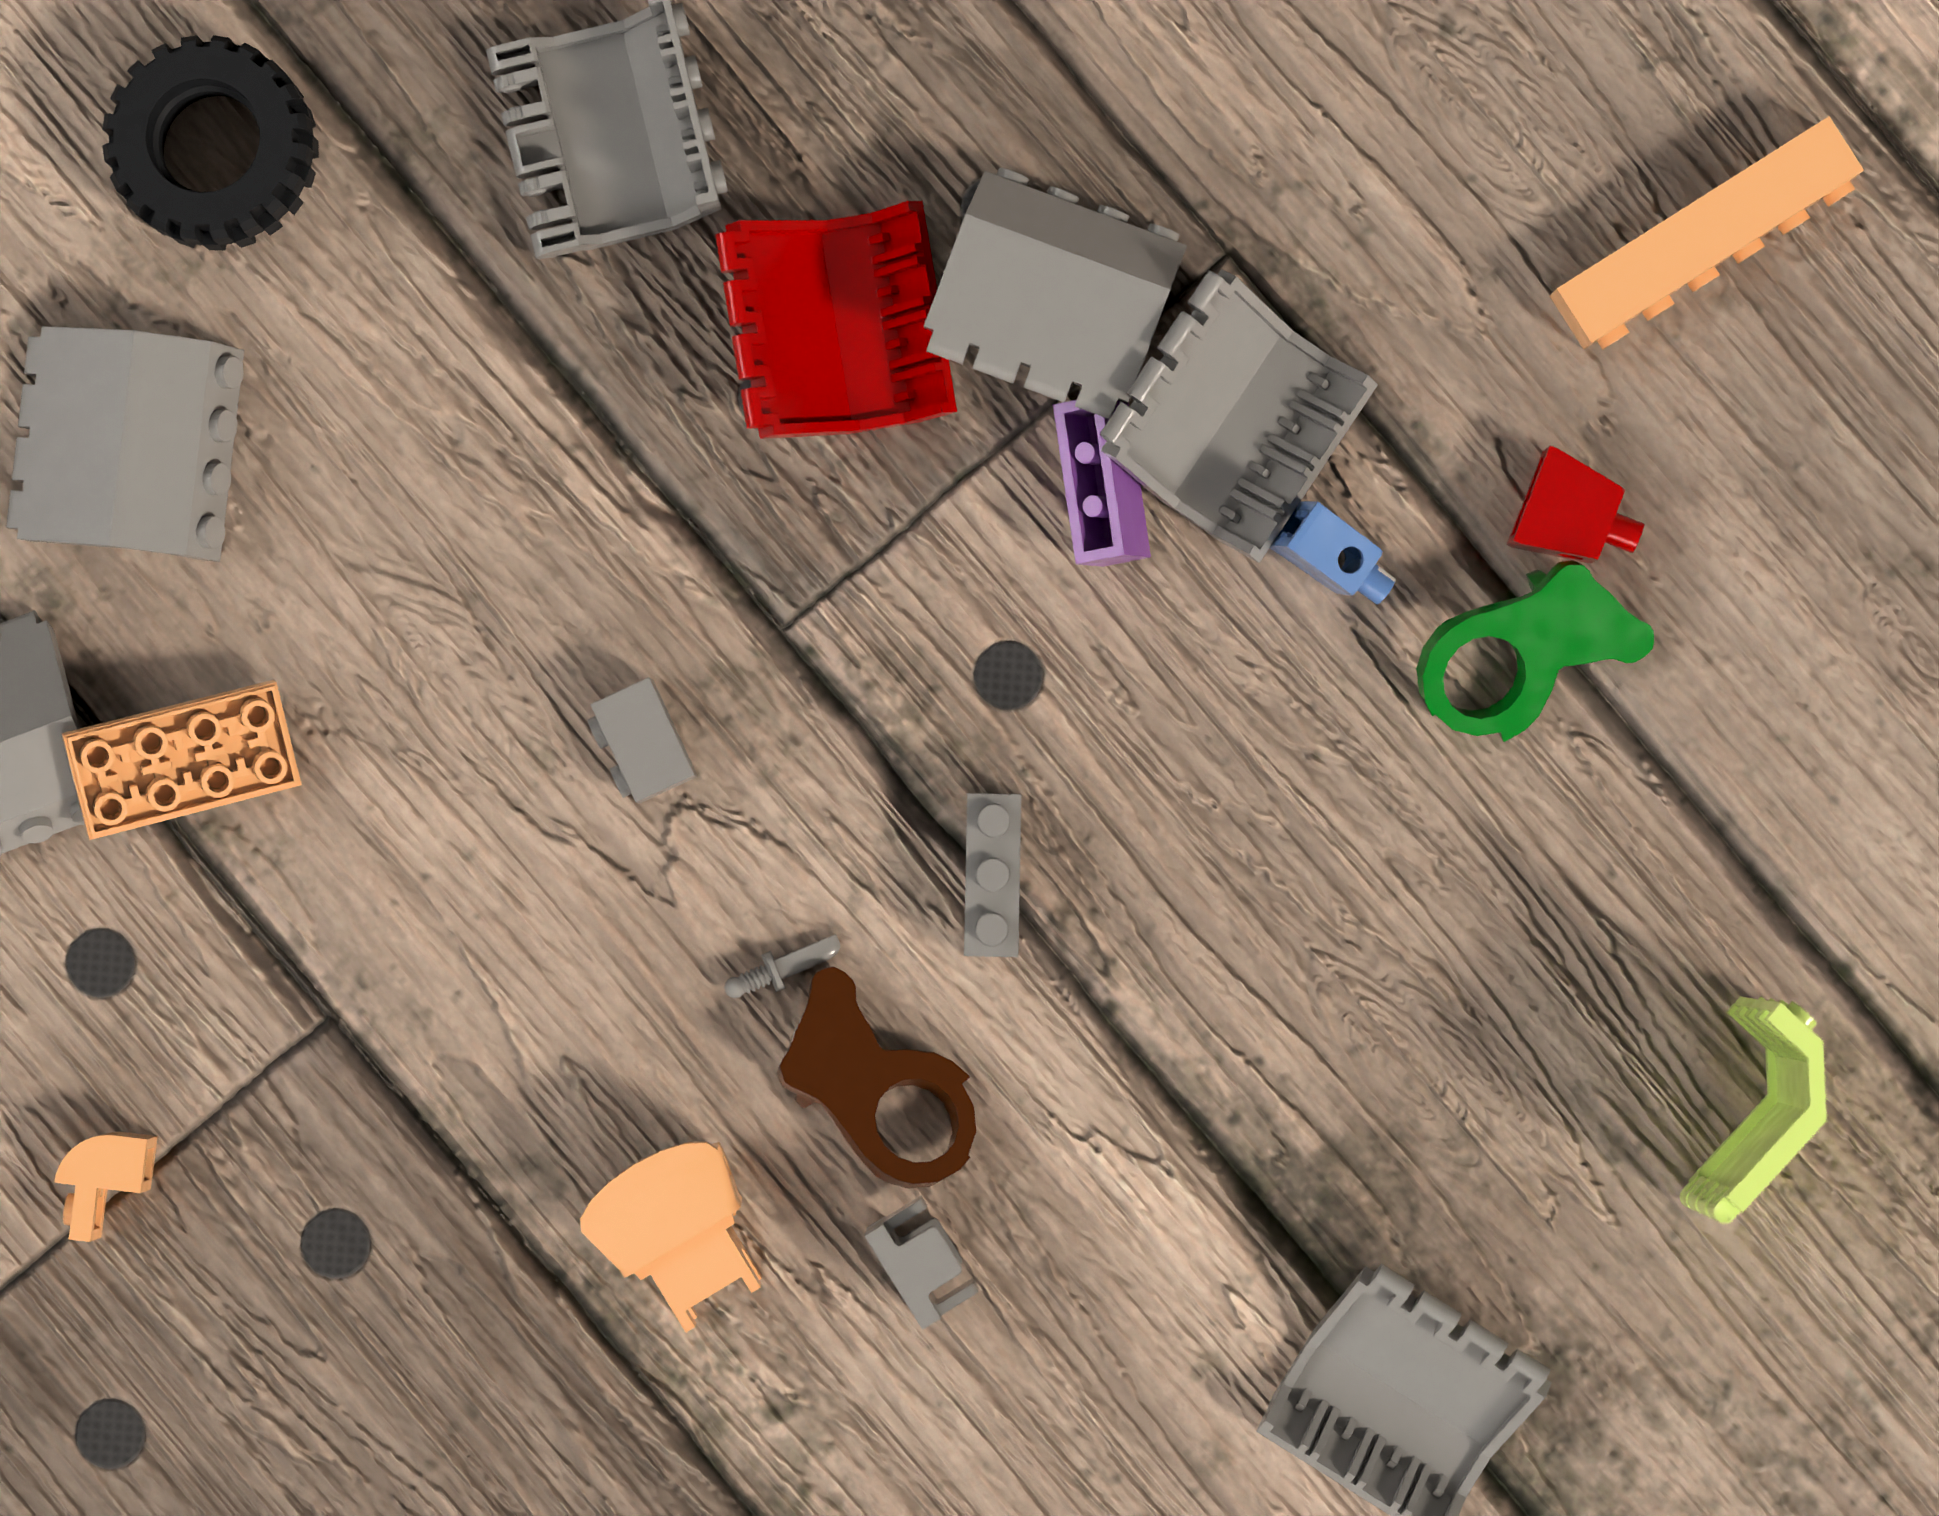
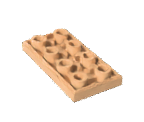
(181, 759)

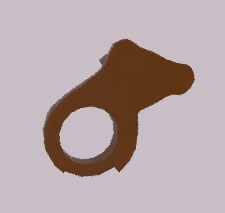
(847, 1072)

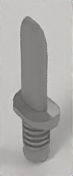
(782, 967)

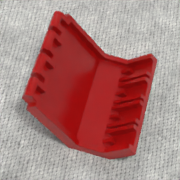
(834, 322)

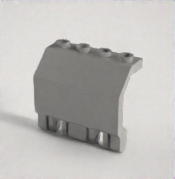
(614, 126)

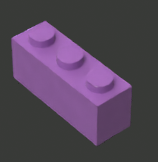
(1100, 495)

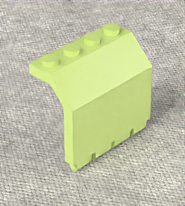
(1778, 1124)

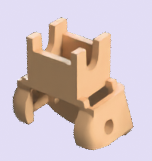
(674, 1223)

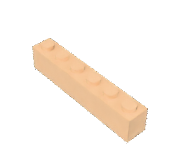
(1706, 234)

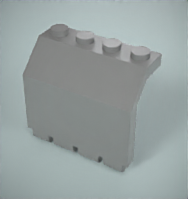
(1053, 291)
(1234, 416)
(126, 441)
(34, 710)
(1402, 1397)

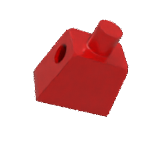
(1572, 512)

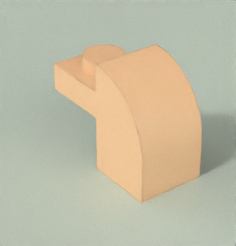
(102, 1163)

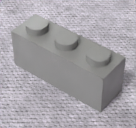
(992, 875)

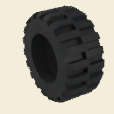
(157, 97)

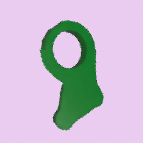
(1554, 626)

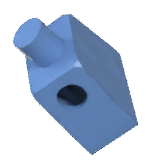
(1313, 544)

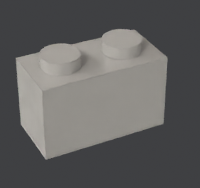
(642, 741)

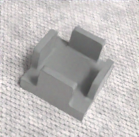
(919, 1262)

